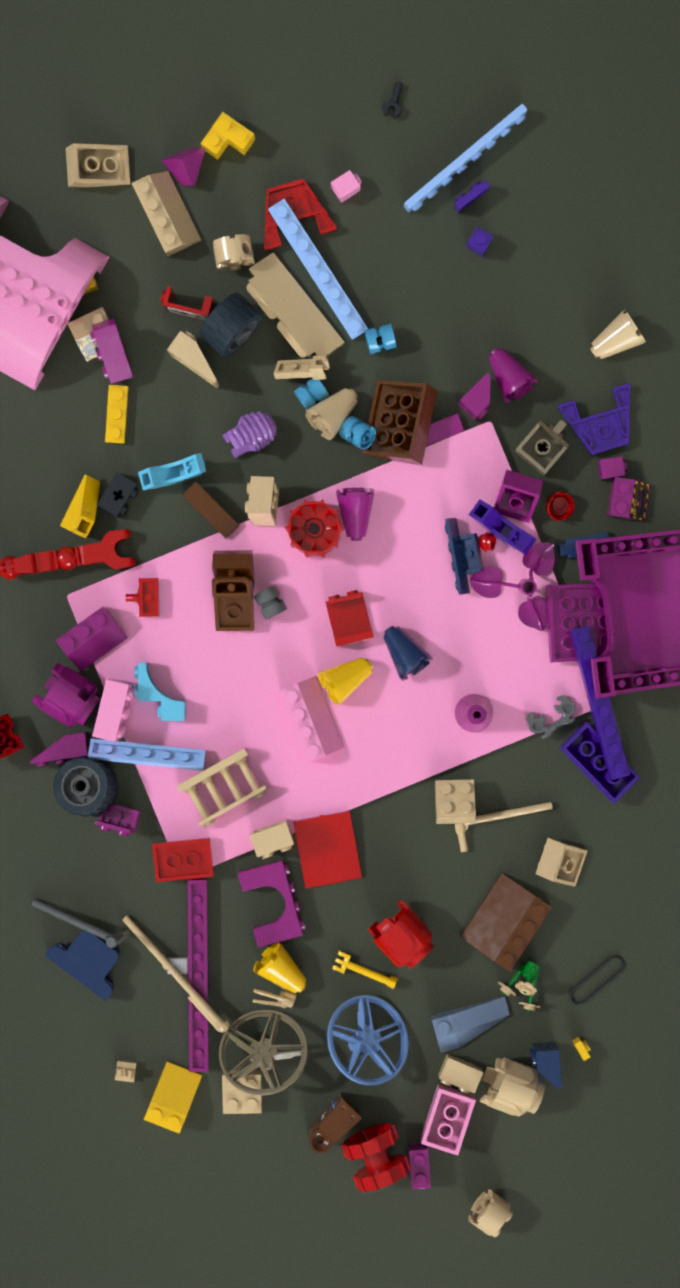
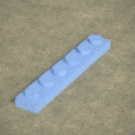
(147, 754)

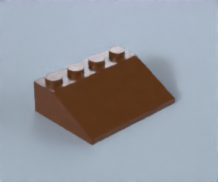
(401, 420)
(506, 922)

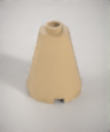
(617, 337)
(331, 412)

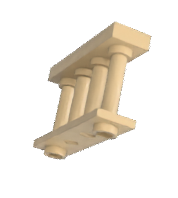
(206, 778)

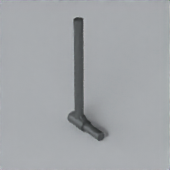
(111, 939)

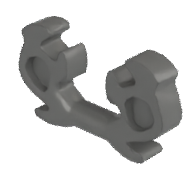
(566, 708)

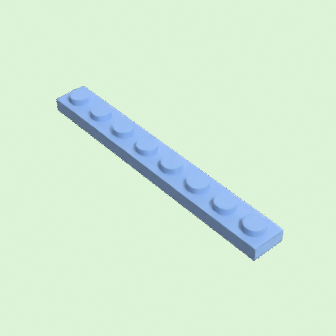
(472, 153)
(317, 269)

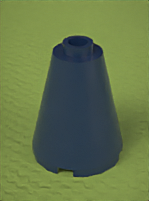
(405, 652)

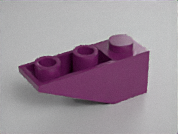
(67, 747)

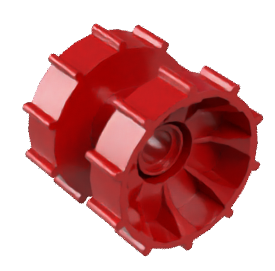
(314, 513)
(380, 1168)

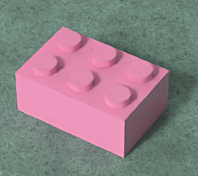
(113, 710)
(447, 1119)

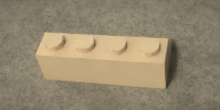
(166, 212)

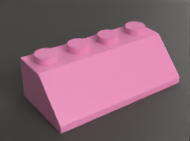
(311, 719)

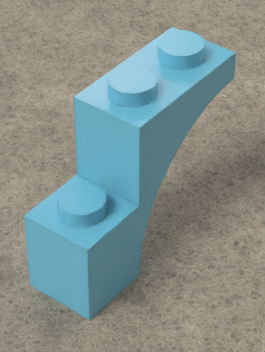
(147, 691)

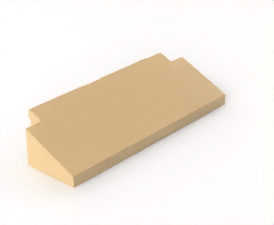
(298, 316)

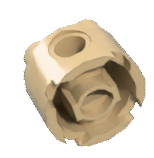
(233, 252)
(490, 1213)

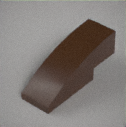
(210, 510)

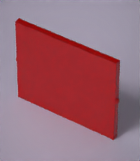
(327, 849)

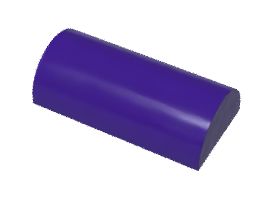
(586, 753)

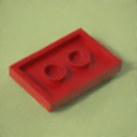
(183, 859)

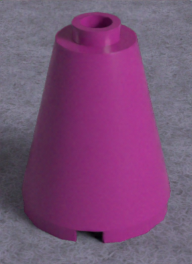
(510, 375)
(355, 510)
(465, 709)

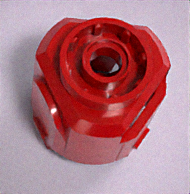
(403, 937)

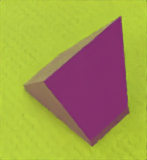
(185, 165)

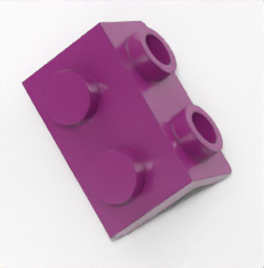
(120, 819)

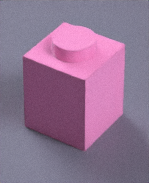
(346, 185)

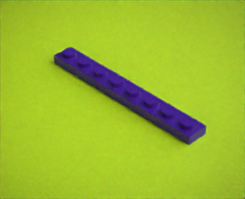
(600, 707)

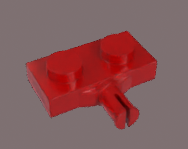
(147, 597)

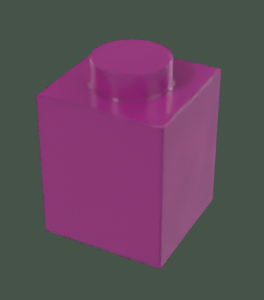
(611, 468)

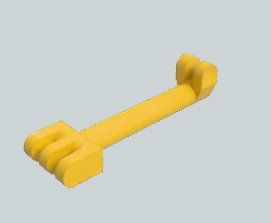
(346, 963)

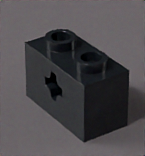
(117, 485)

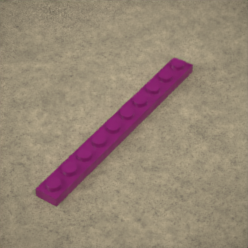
(198, 973)

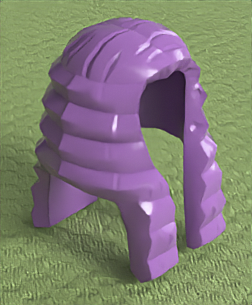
(251, 433)

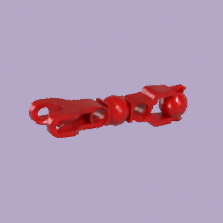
(69, 557)

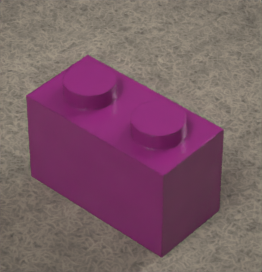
(419, 1166)

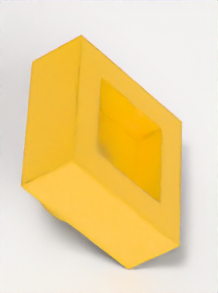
(582, 1048)

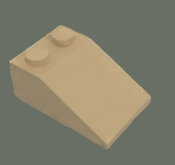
(97, 165)
(186, 351)

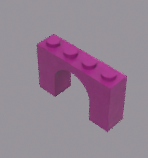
(288, 924)

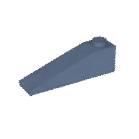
(464, 1024)

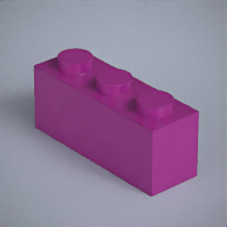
(111, 351)

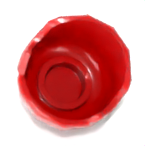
(560, 506)

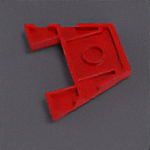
(303, 205)

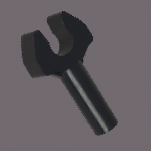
(393, 103)

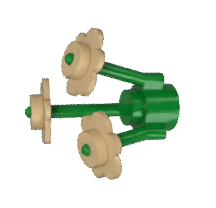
(530, 972)

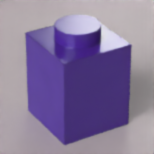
(479, 241)

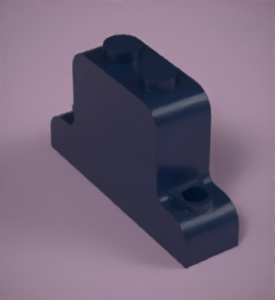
(87, 961)

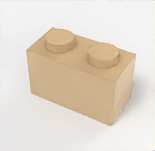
(460, 1074)

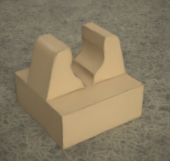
(125, 1070)

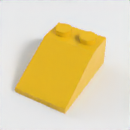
(173, 1097)

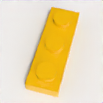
(116, 414)

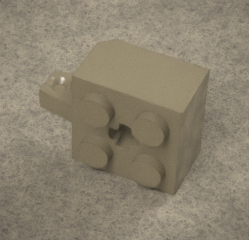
(545, 435)

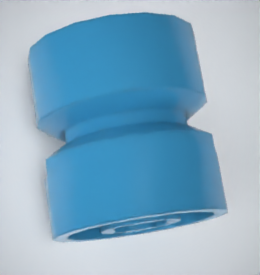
(387, 338)
(311, 393)
(357, 432)

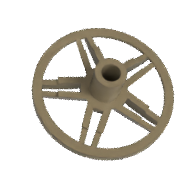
(263, 1052)

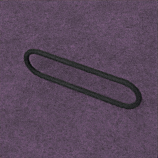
(591, 974)

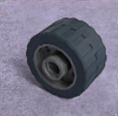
(71, 783)

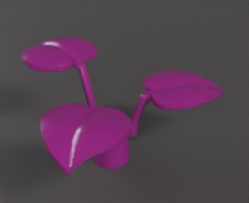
(531, 612)

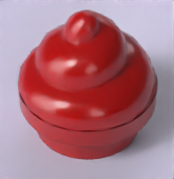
(487, 541)

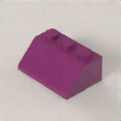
(91, 638)

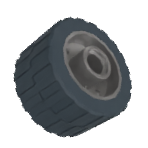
(230, 324)

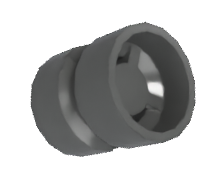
(270, 602)

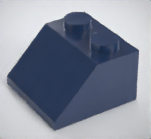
(547, 1061)

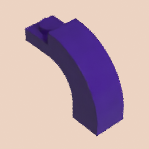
(502, 528)

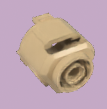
(513, 1087)

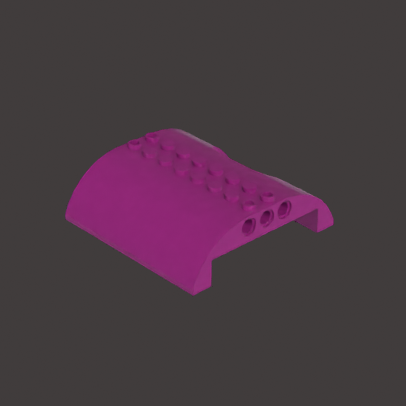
(641, 610)

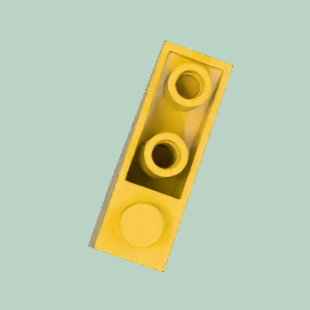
(83, 508)

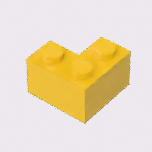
(224, 133)

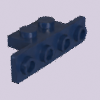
(465, 555)

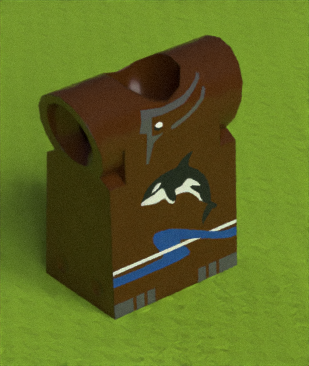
(333, 1124)

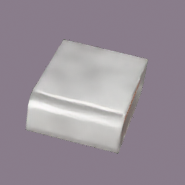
(180, 964)

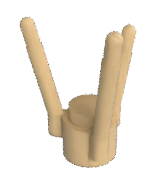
(285, 999)

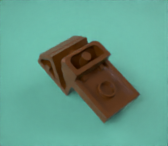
(233, 590)

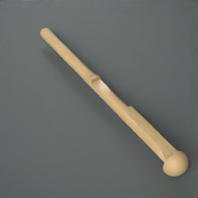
(194, 997)

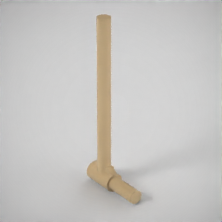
(461, 828)

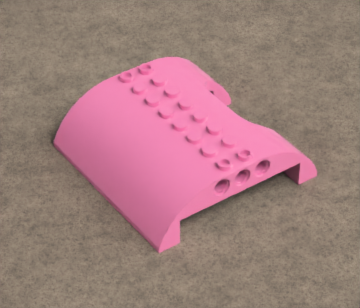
(39, 301)

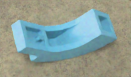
(172, 473)

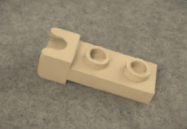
(302, 368)

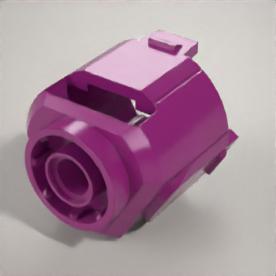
(69, 696)

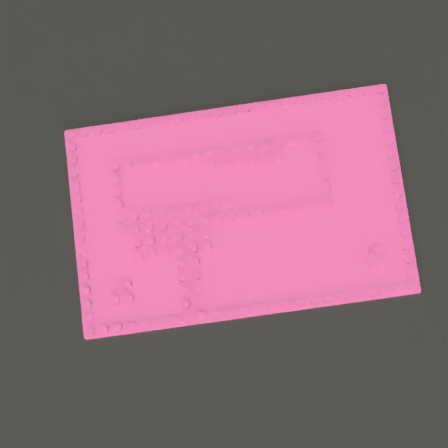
(388, 726)

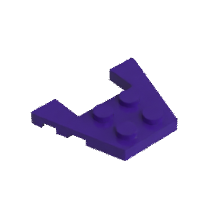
(602, 430)

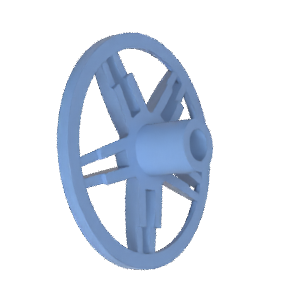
(367, 1040)

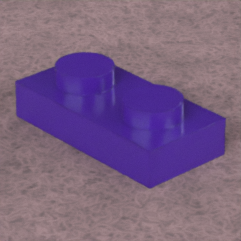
(477, 191)

